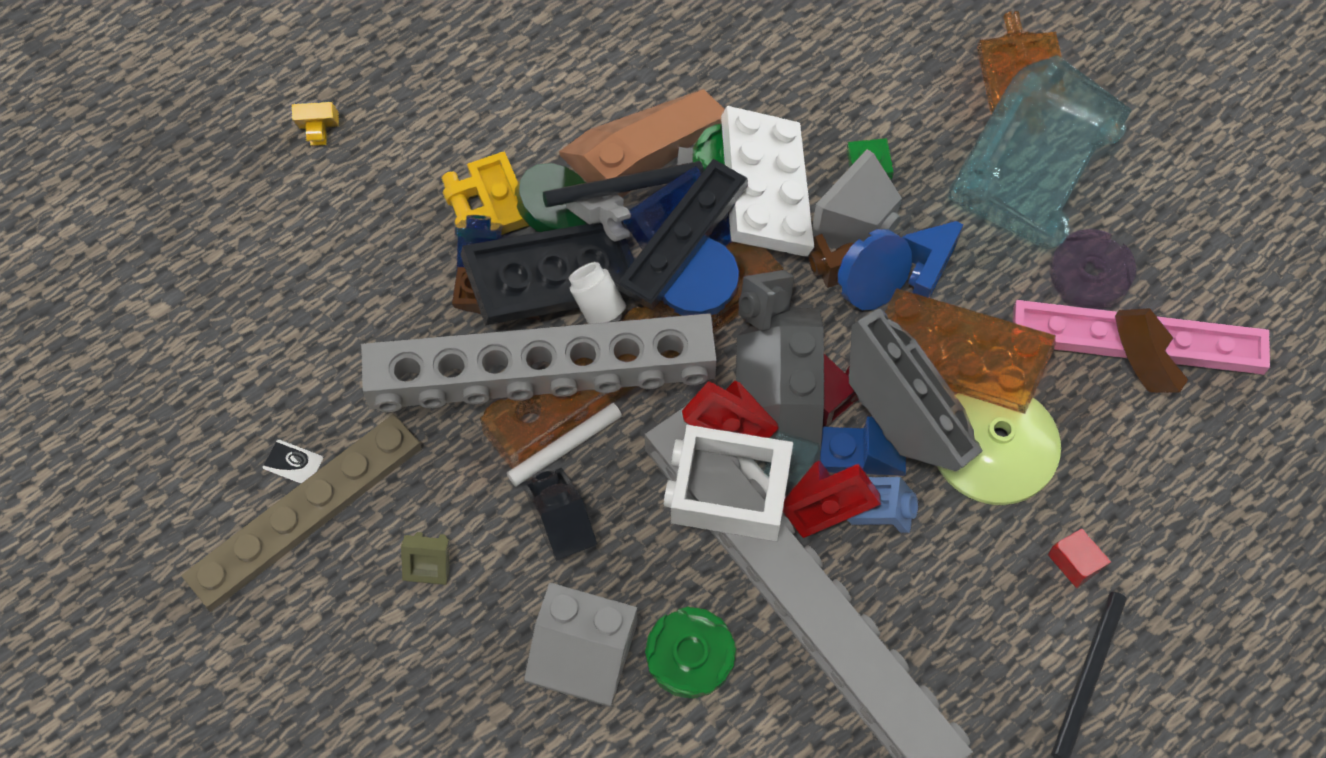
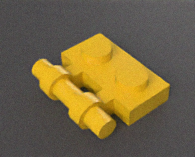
(495, 186)

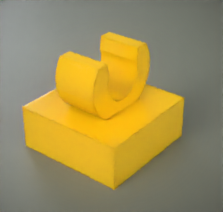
(315, 119)

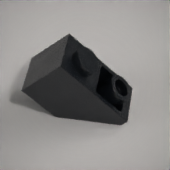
(559, 513)

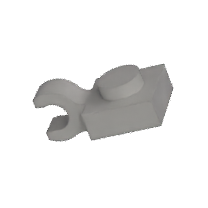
(604, 210)

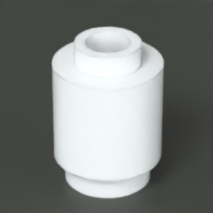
(596, 294)

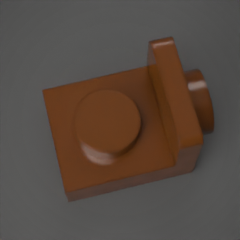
(825, 262)

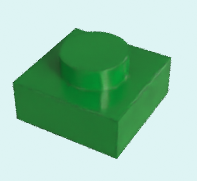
(877, 146)

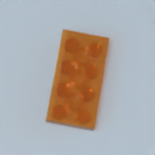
(974, 350)

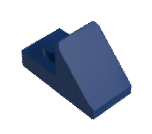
(931, 253)
(861, 446)

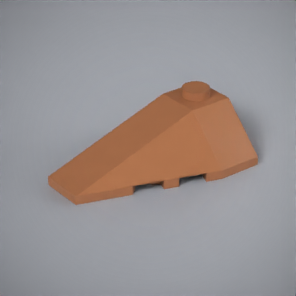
(643, 138)

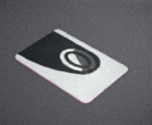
(288, 461)

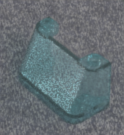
(1038, 150)

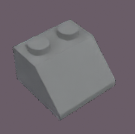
(580, 644)

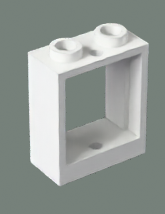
(726, 518)

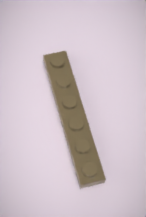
(301, 512)

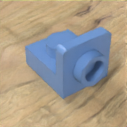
(897, 505)

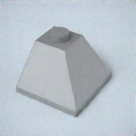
(857, 204)

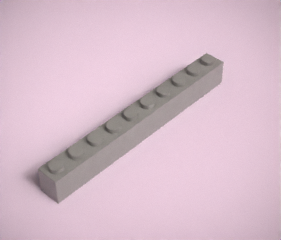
(818, 610)

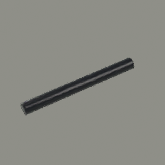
(616, 185)
(1089, 676)

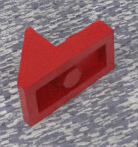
(729, 411)
(828, 499)

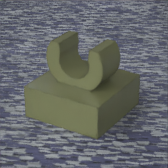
(425, 559)

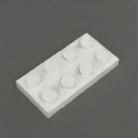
(776, 202)

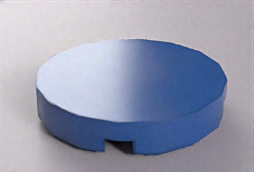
(874, 269)
(705, 282)

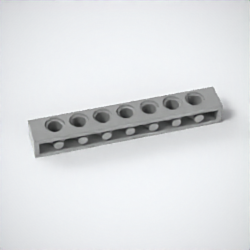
(519, 349)

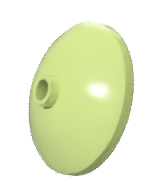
(1008, 466)

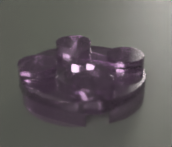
(1083, 289)

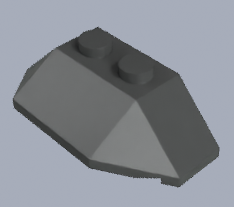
(787, 371)
(908, 395)

